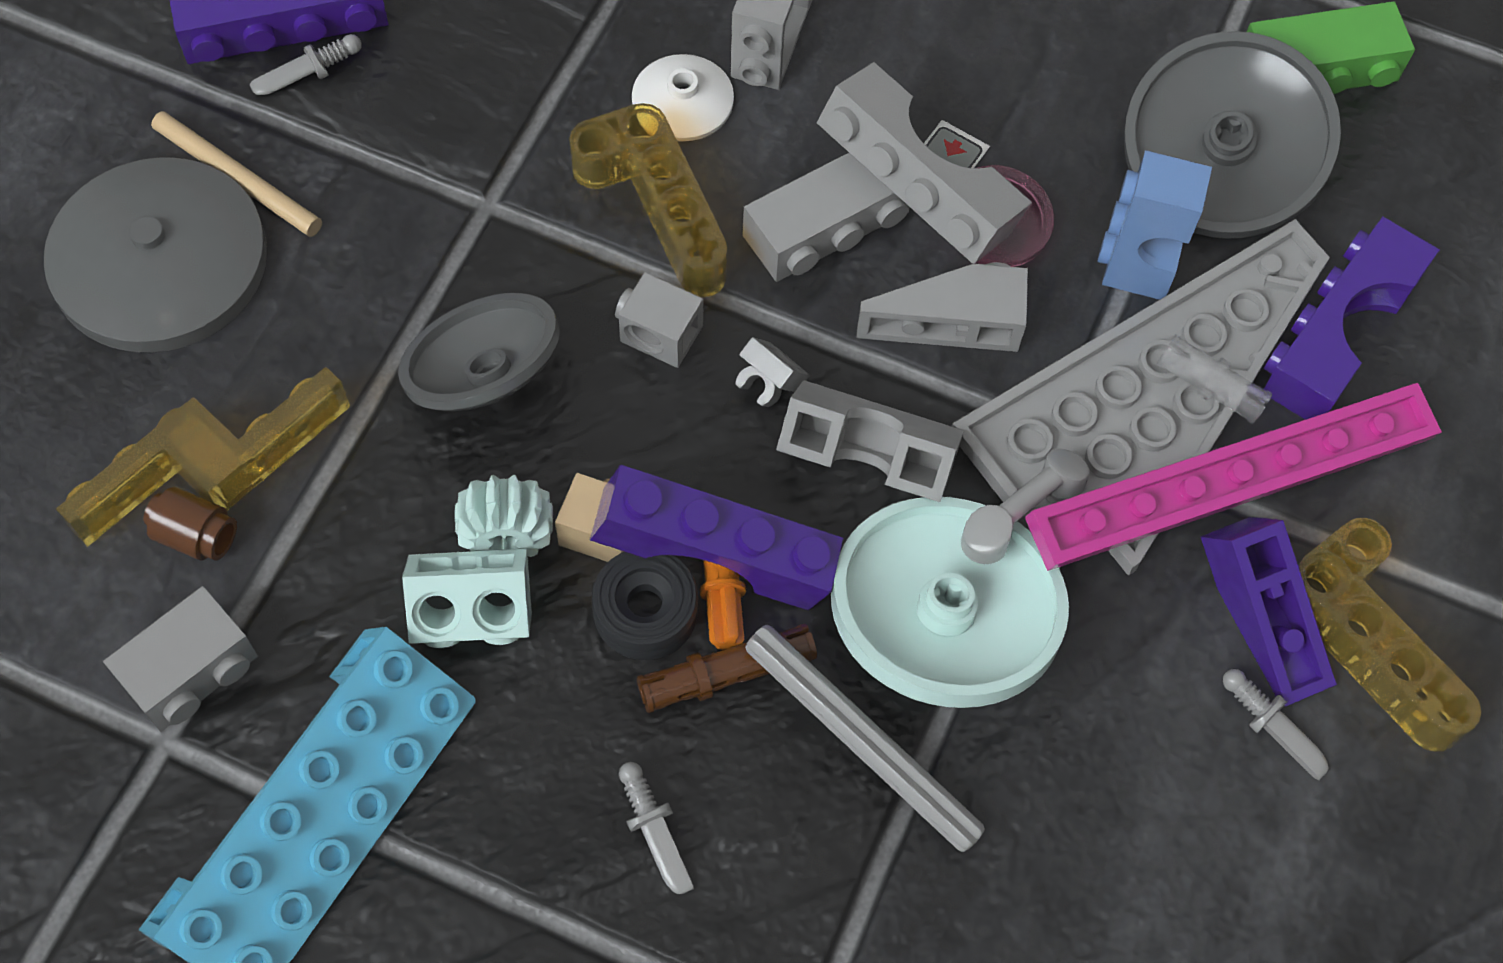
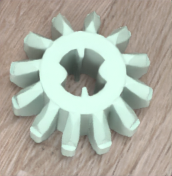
(504, 516)

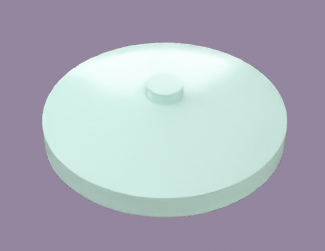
(935, 618)

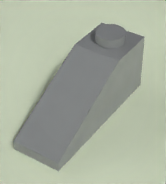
(960, 308)

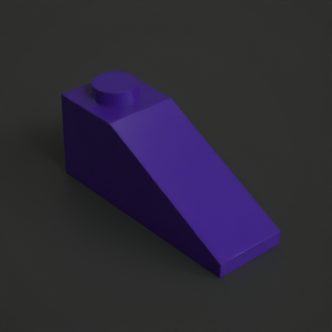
(1270, 605)

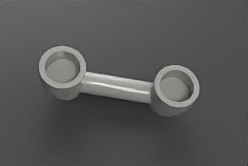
(991, 526)

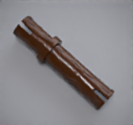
(713, 672)

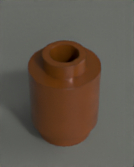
(189, 524)

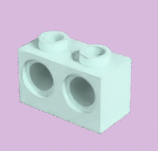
(465, 582)

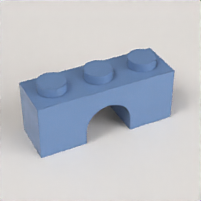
(1152, 222)

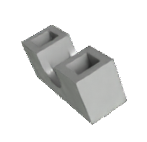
(835, 426)

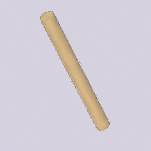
(249, 181)

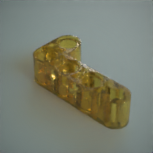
(627, 156)
(1387, 640)

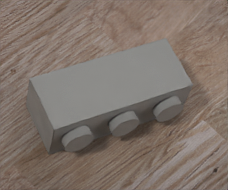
(819, 216)

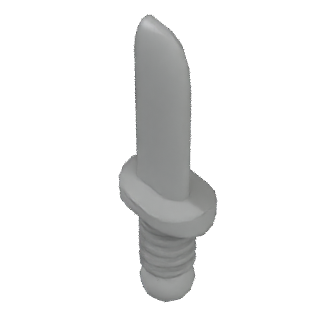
(306, 65)
(1276, 723)
(652, 823)

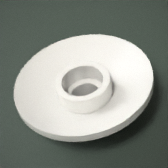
(690, 111)

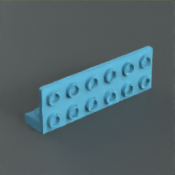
(316, 810)

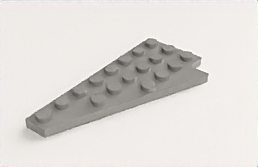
(1125, 409)

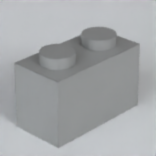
(182, 659)

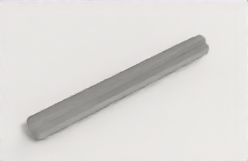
(865, 738)

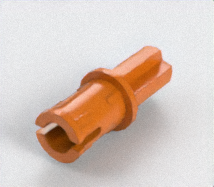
(724, 609)

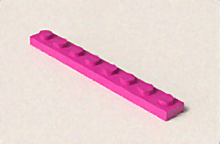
(1230, 476)

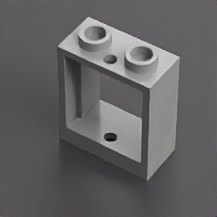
(765, 39)

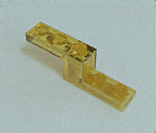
(204, 454)

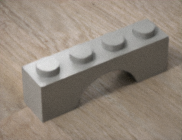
(964, 205)

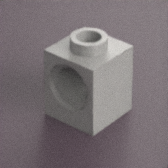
(659, 319)

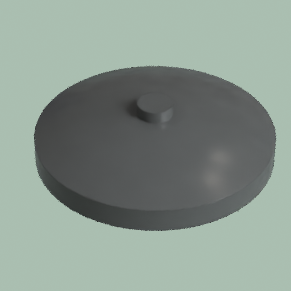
(1249, 114)
(155, 254)

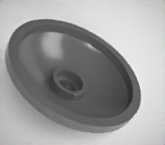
(479, 352)

